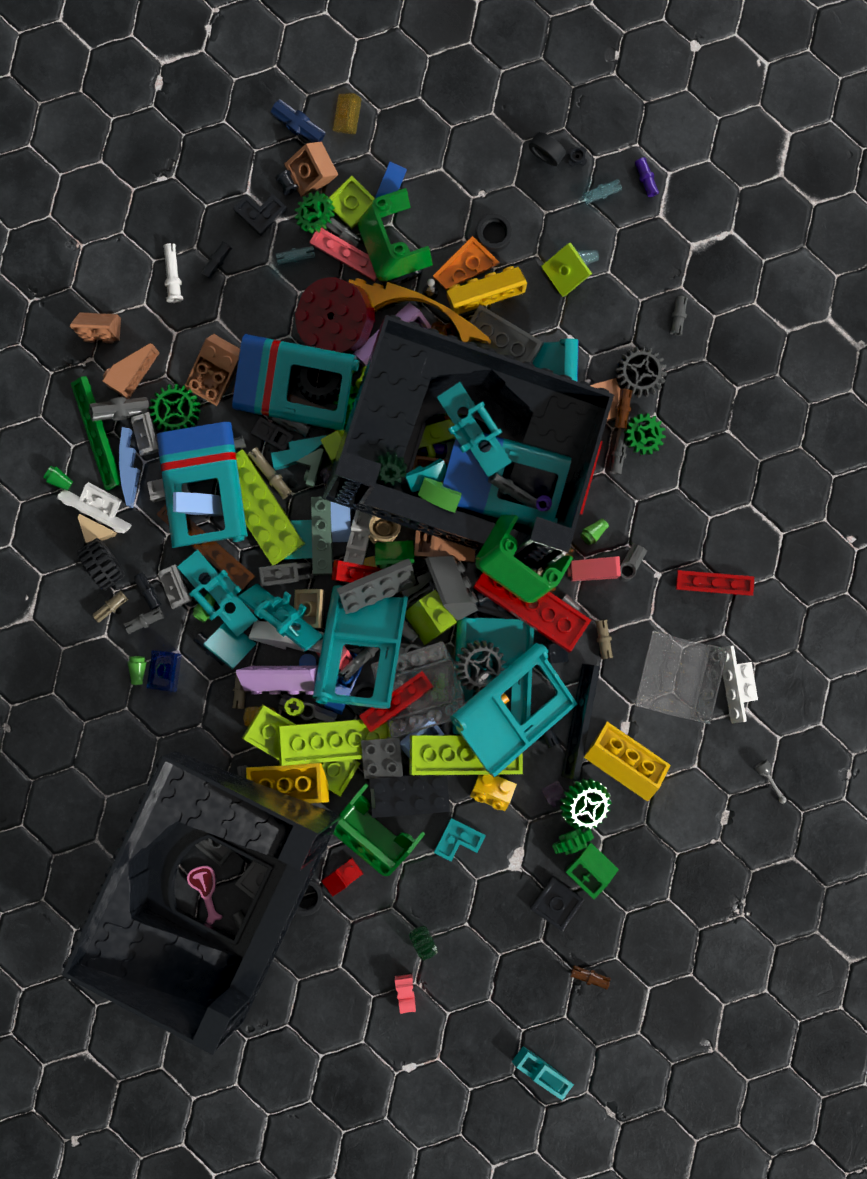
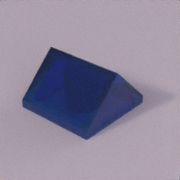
(164, 671)

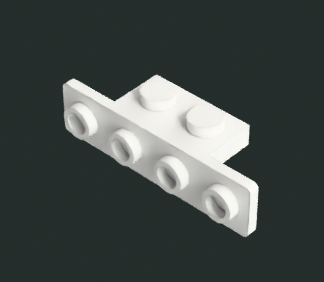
(98, 505)
(739, 685)

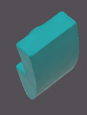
(434, 471)

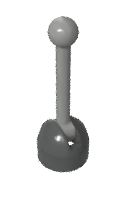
(764, 769)

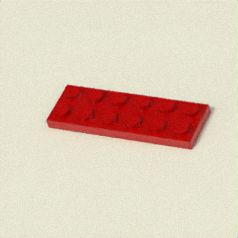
(547, 615)

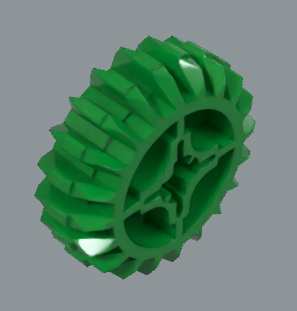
(187, 420)
(579, 803)

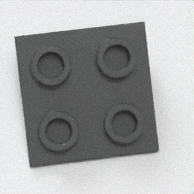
(382, 758)

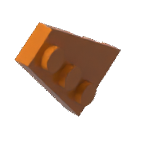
(465, 264)

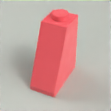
(594, 569)

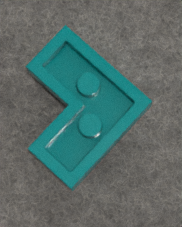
(455, 835)

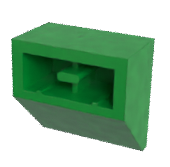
(393, 552)
(591, 870)

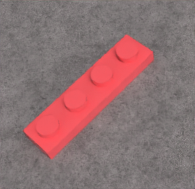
(343, 252)

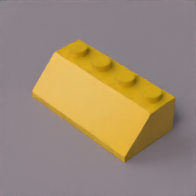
(486, 290)
(627, 761)
(299, 781)

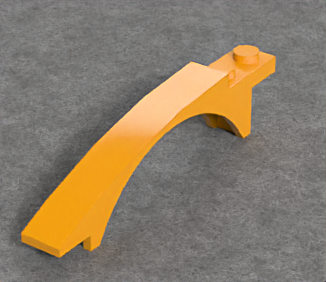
(393, 293)

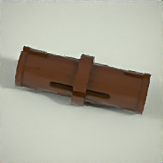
(623, 408)
(590, 977)

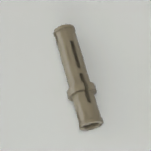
(274, 479)

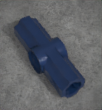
(297, 122)

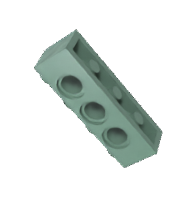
(321, 536)

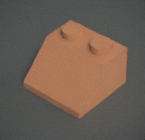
(311, 168)

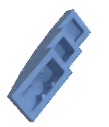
(128, 474)

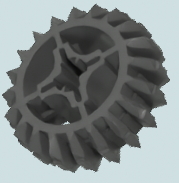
(634, 368)
(476, 673)

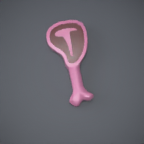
(204, 881)

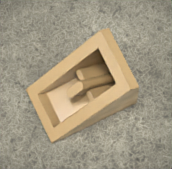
(93, 530)

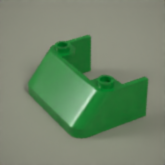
(390, 259)
(498, 562)
(371, 839)

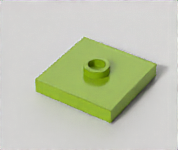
(351, 201)
(566, 269)

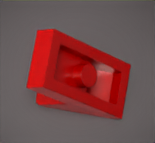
(342, 877)

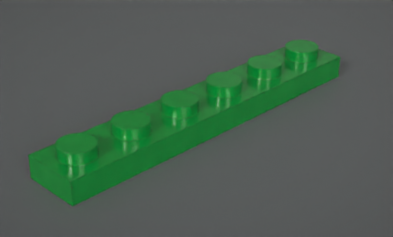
(96, 435)

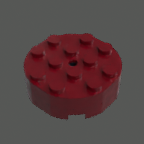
(334, 315)

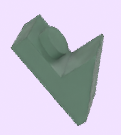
(313, 461)

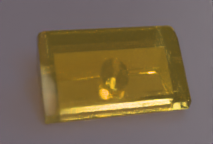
(347, 113)

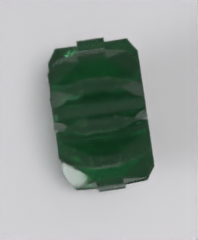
(397, 466)
(423, 942)

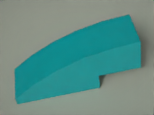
(297, 450)
(542, 1073)

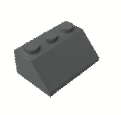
(452, 585)

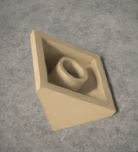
(314, 603)

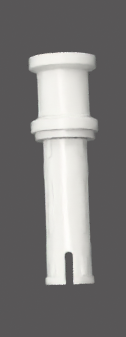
(172, 282)

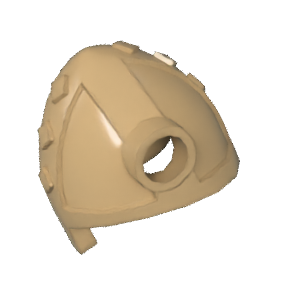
(382, 530)

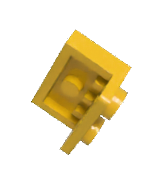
(493, 791)

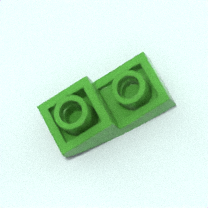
(438, 495)

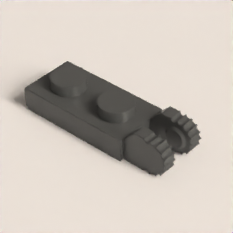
(283, 574)

